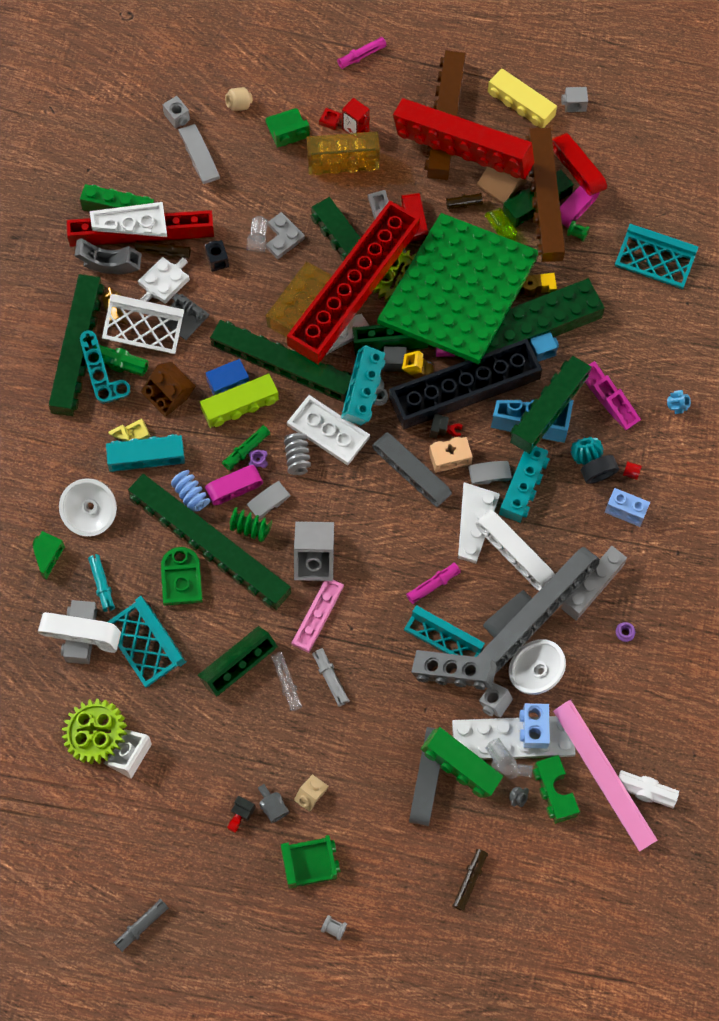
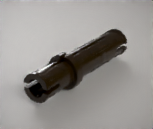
(163, 249)
(460, 901)

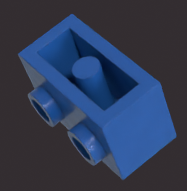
(227, 377)

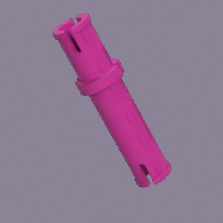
(356, 55)
(436, 581)

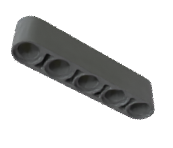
(412, 469)
(424, 788)

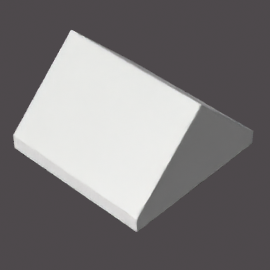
(131, 753)

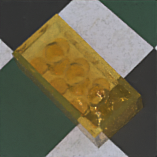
(343, 153)
(296, 298)

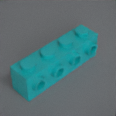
(363, 385)
(523, 484)

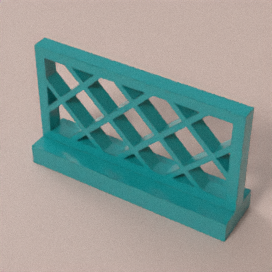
(662, 242)
(160, 634)

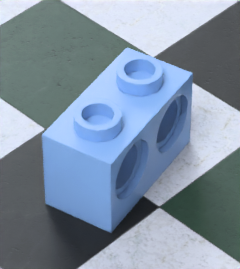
(627, 507)
(540, 726)

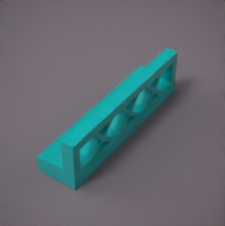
(443, 628)

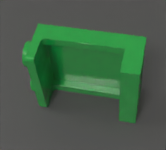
(310, 862)

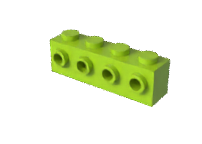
(239, 401)

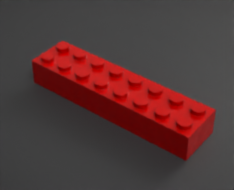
(464, 138)

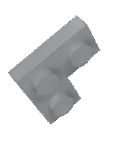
(287, 235)

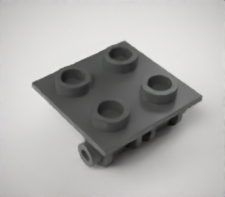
(192, 316)

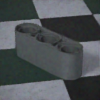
(503, 616)

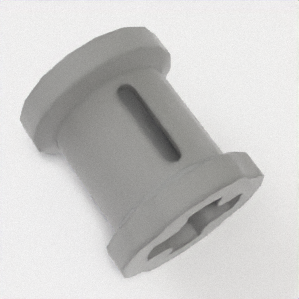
(334, 927)

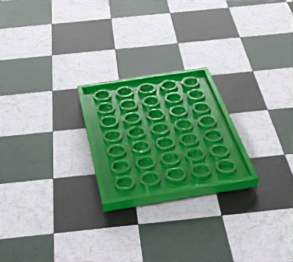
(458, 288)

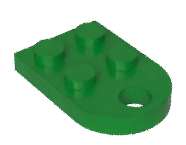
(181, 578)

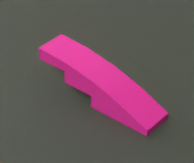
(611, 398)

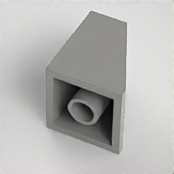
(314, 551)

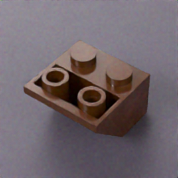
(167, 388)

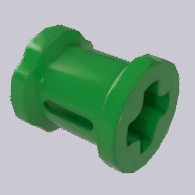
(578, 231)

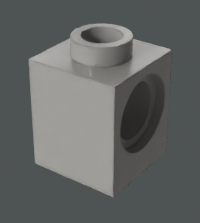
(575, 99)
(175, 106)
(492, 694)

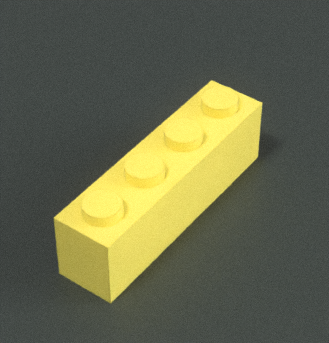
(522, 98)

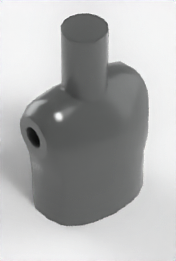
(272, 804)

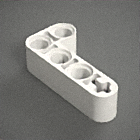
(82, 630)

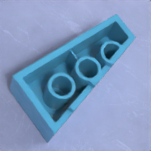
(509, 413)

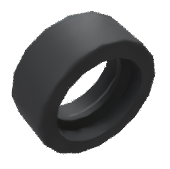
(599, 469)

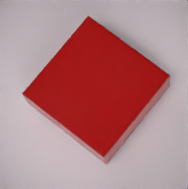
(330, 119)

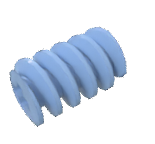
(189, 492)

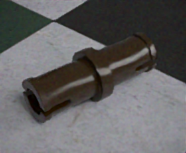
(464, 201)

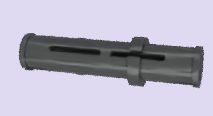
(140, 925)

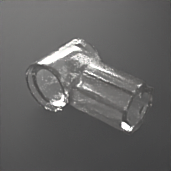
(257, 239)
(502, 758)

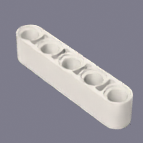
(515, 549)

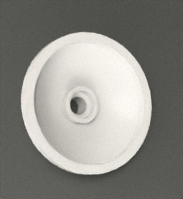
(75, 509)
(532, 661)

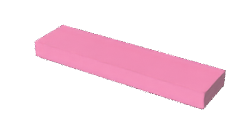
(317, 615)

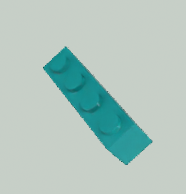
(145, 453)

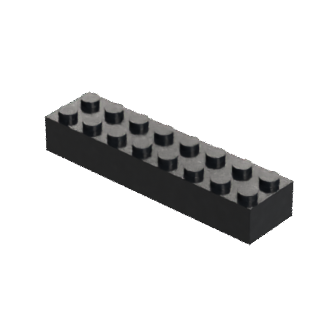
(465, 384)

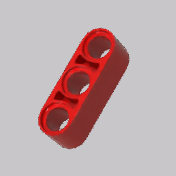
(413, 204)

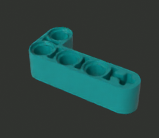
(100, 367)

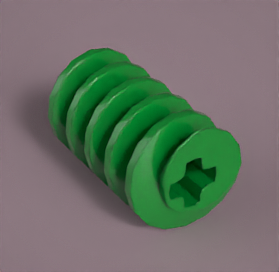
(249, 525)

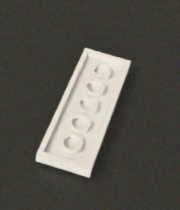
(477, 733)

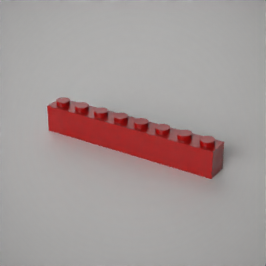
(178, 226)

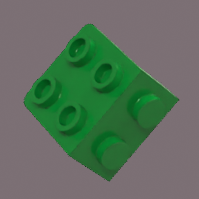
(287, 127)

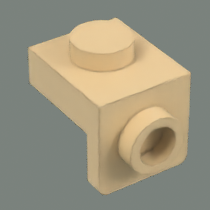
(310, 792)

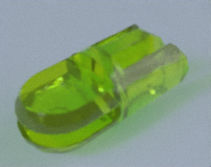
(501, 223)

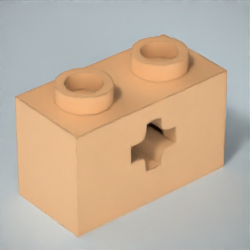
(459, 457)

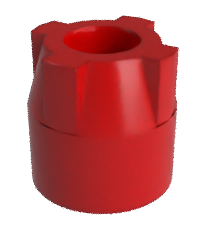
(632, 470)

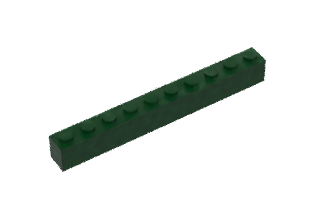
(209, 541)

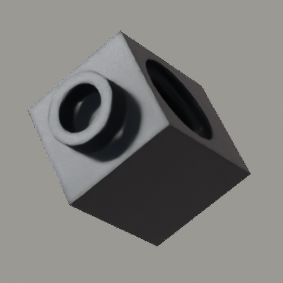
(216, 261)

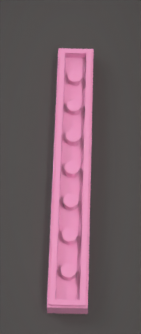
(605, 775)

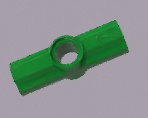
(121, 360)

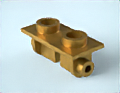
(116, 312)

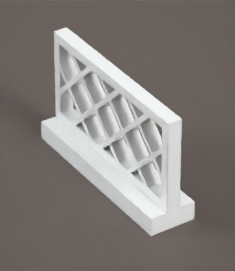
(149, 309)

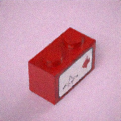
(355, 117)

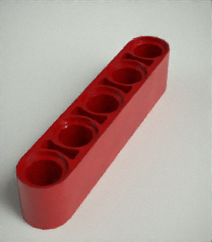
(578, 164)

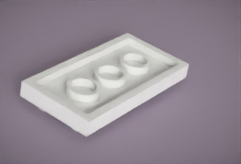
(328, 430)

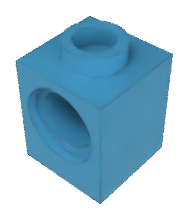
(544, 346)

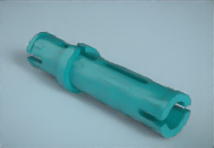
(103, 590)

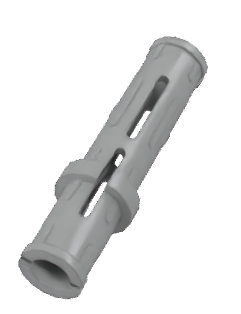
(328, 673)

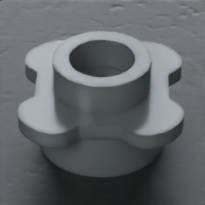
(518, 796)

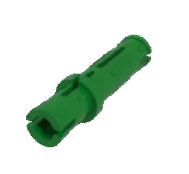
(239, 453)

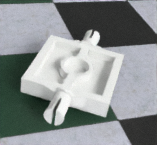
(163, 280)

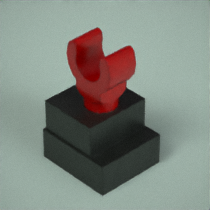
(440, 427)
(241, 810)

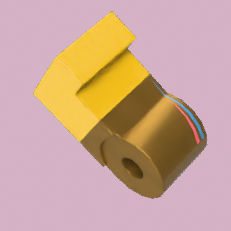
(539, 284)
(419, 366)

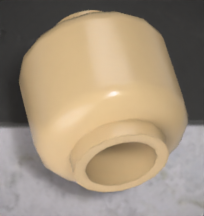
(238, 99)

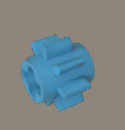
(678, 402)

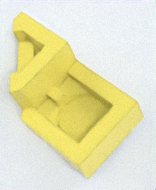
(135, 430)

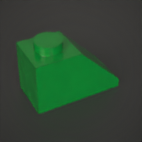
(47, 552)

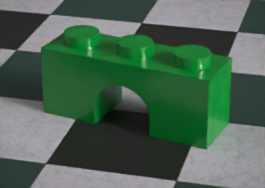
(559, 806)

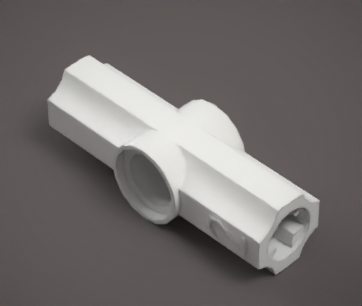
(649, 789)

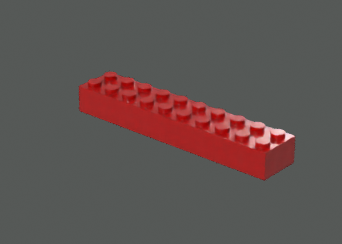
(353, 282)

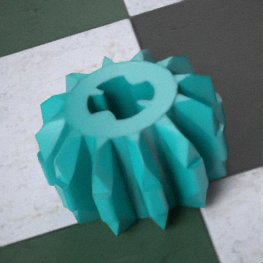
(586, 450)

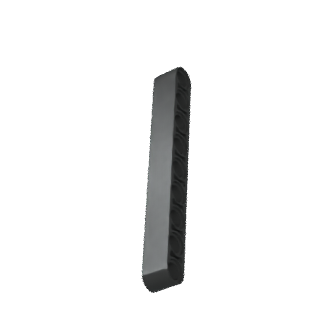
(540, 608)

